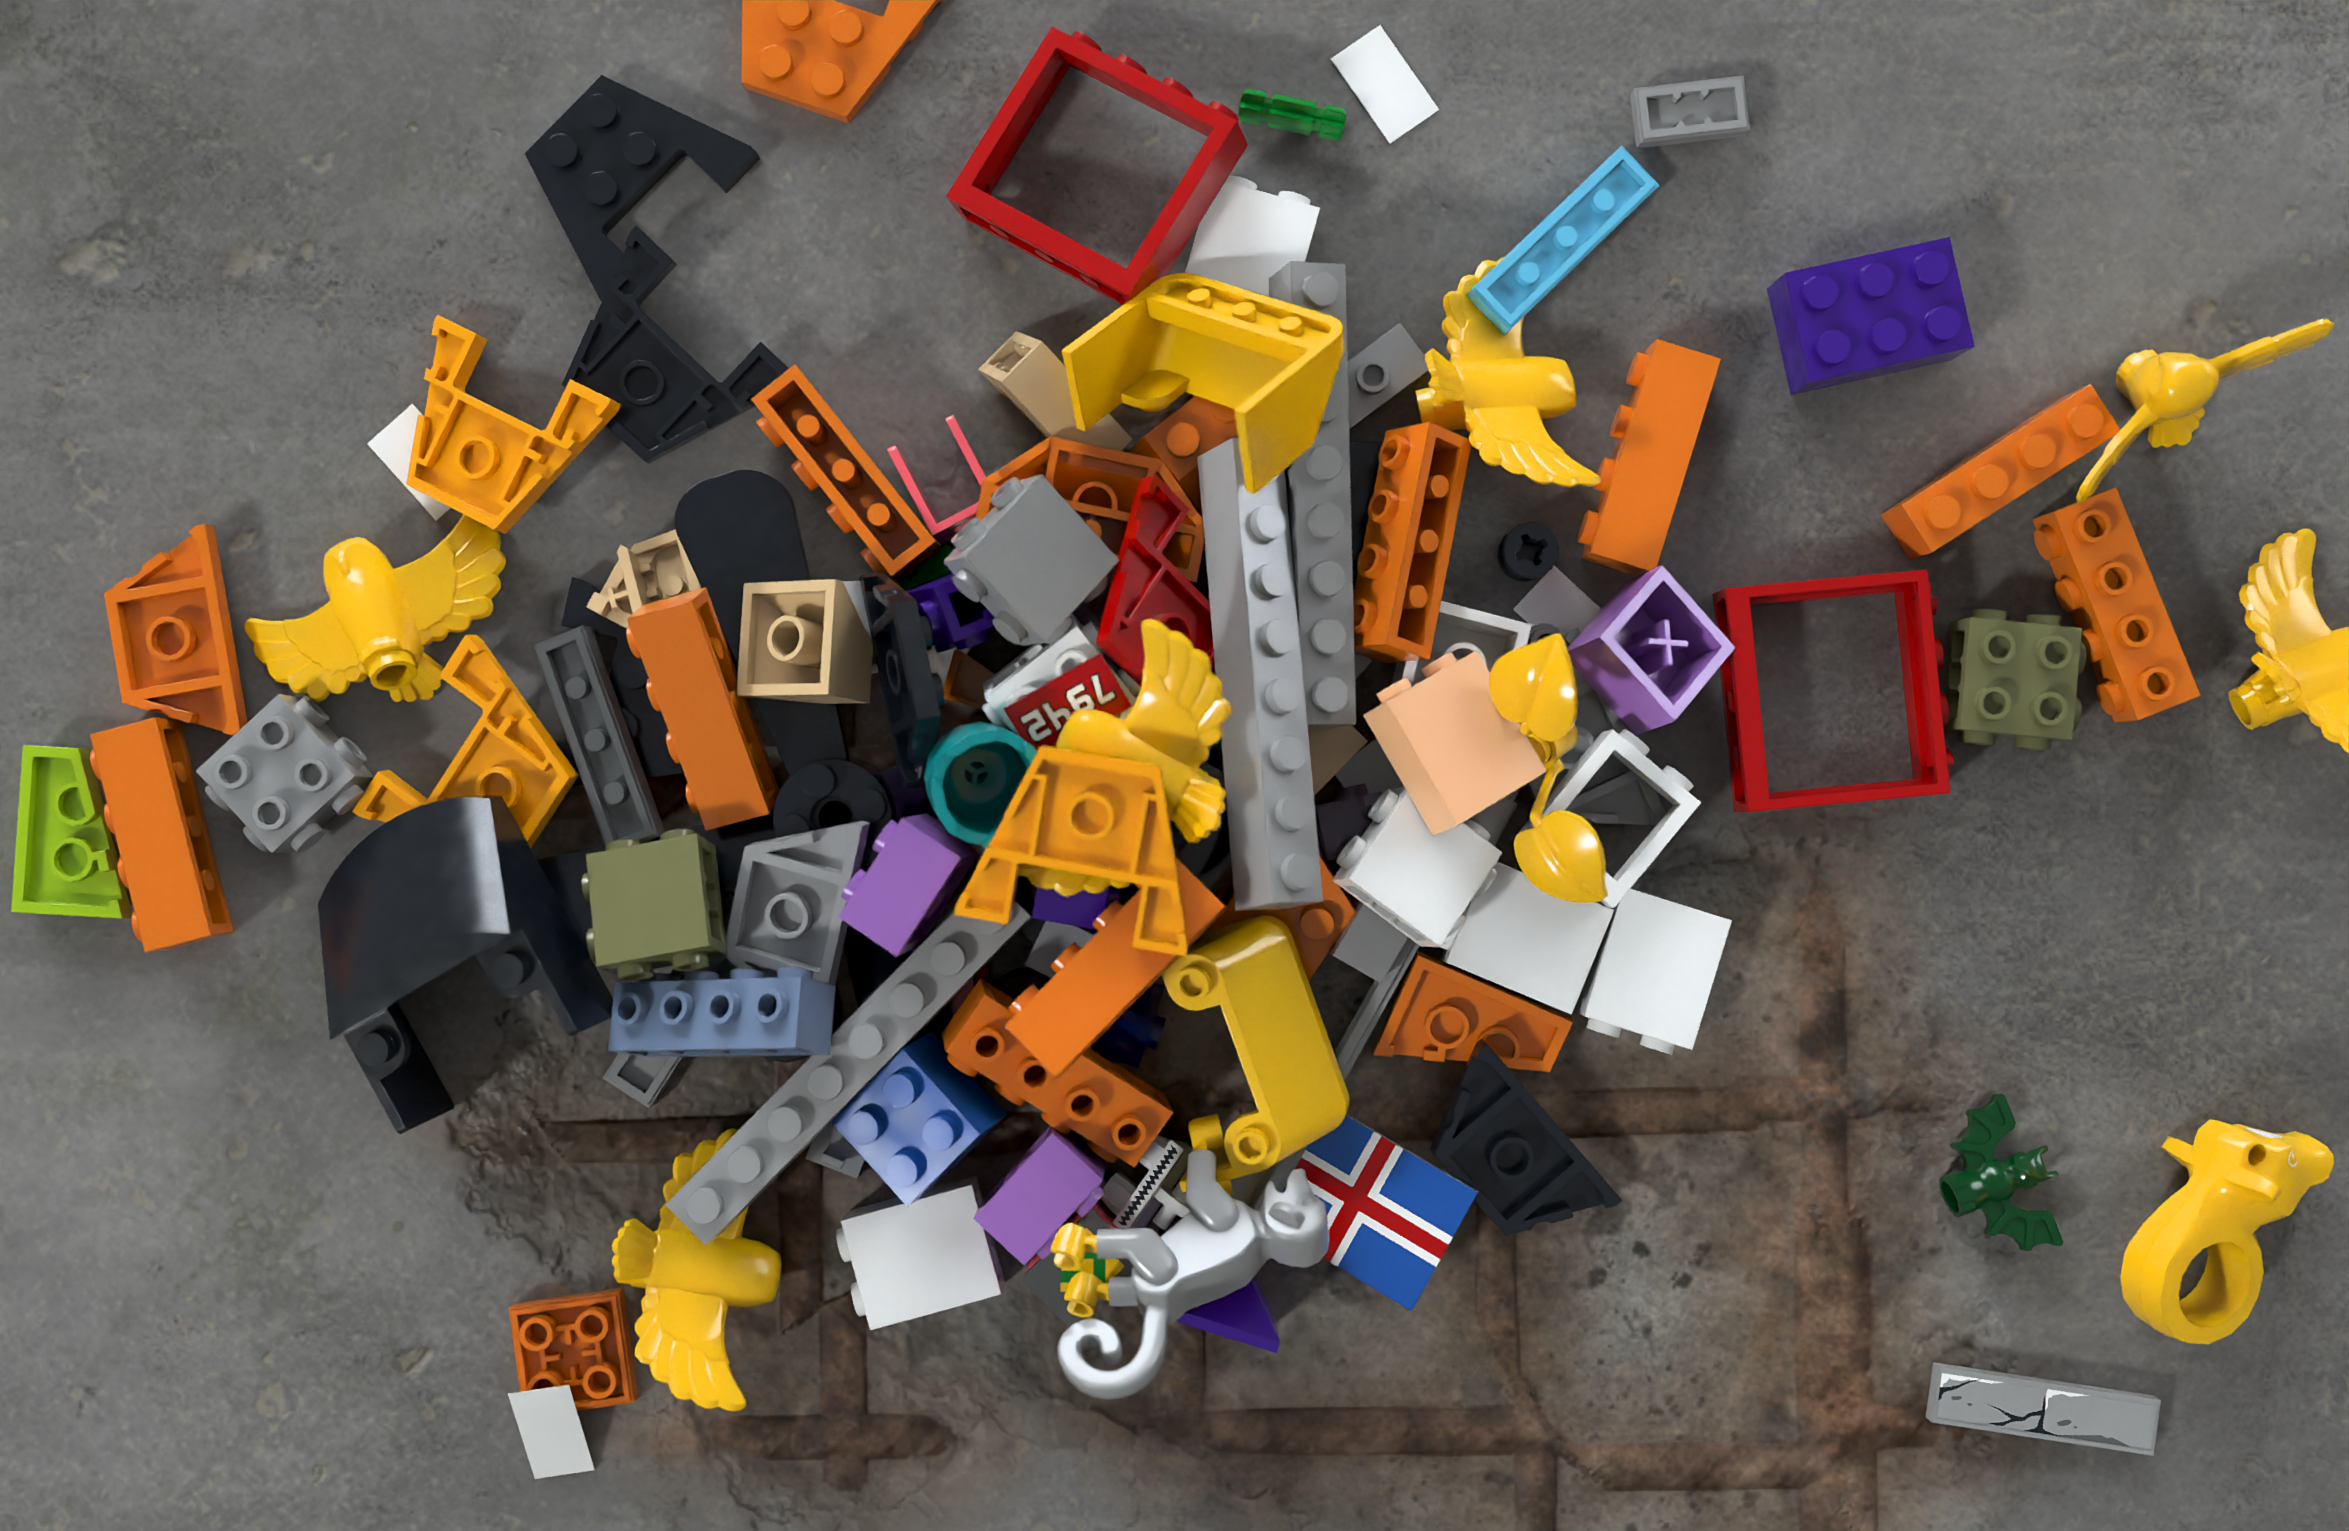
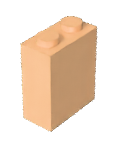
(1452, 742)

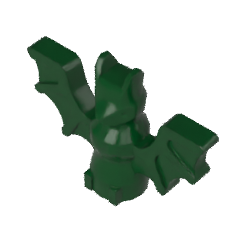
(1991, 1183)

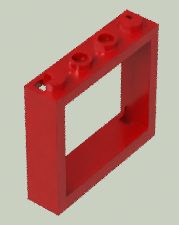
(1015, 119)
(1920, 662)

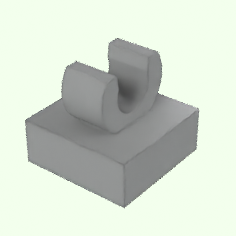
(836, 1152)

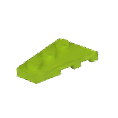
(62, 839)

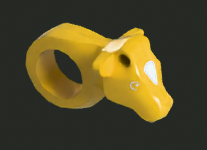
(2233, 1188)

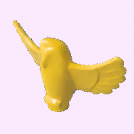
(2175, 386)
(1500, 393)
(384, 616)
(2302, 659)
(1168, 727)
(691, 1291)

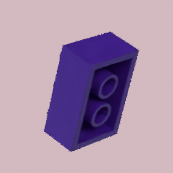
(1870, 316)

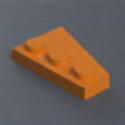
(1448, 1011)

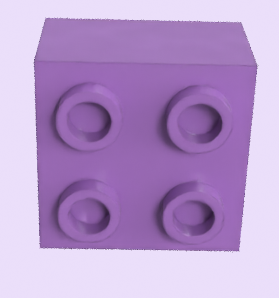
(1649, 651)
(907, 883)
(1041, 1193)

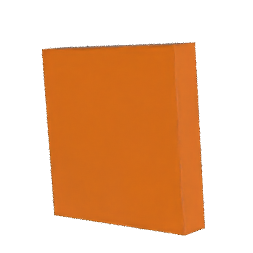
(577, 1344)

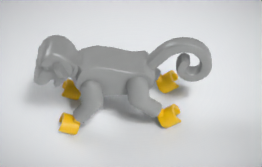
(1191, 1264)

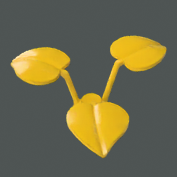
(1540, 691)

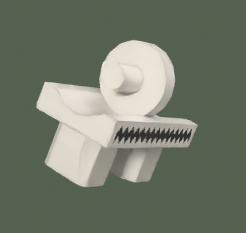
(1138, 1204)

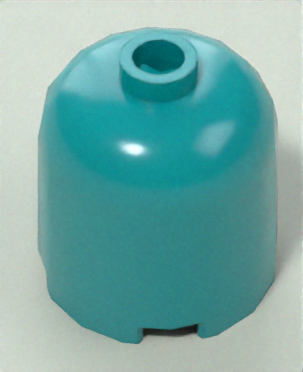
(976, 806)

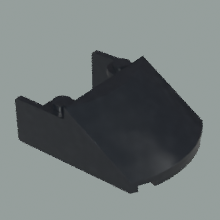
(420, 904)

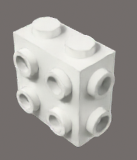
(1043, 664)
(1416, 877)

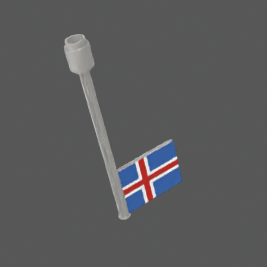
(1383, 1203)

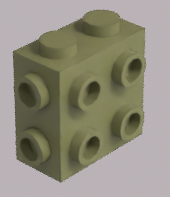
(2013, 679)
(654, 905)

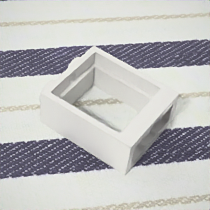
(1667, 782)

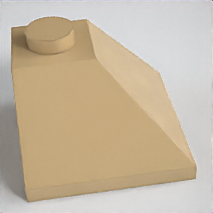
(803, 644)

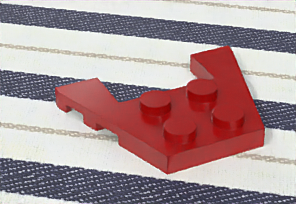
(1149, 585)

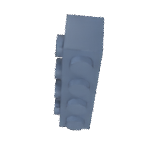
(723, 1015)

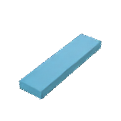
(1562, 240)

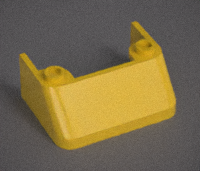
(1220, 345)
(1276, 1033)

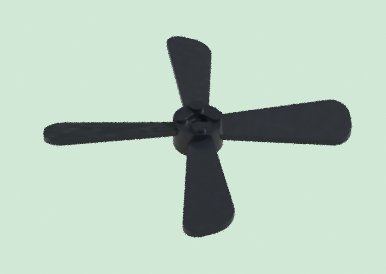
(748, 532)

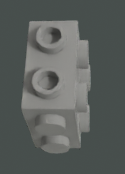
(1030, 561)
(286, 775)

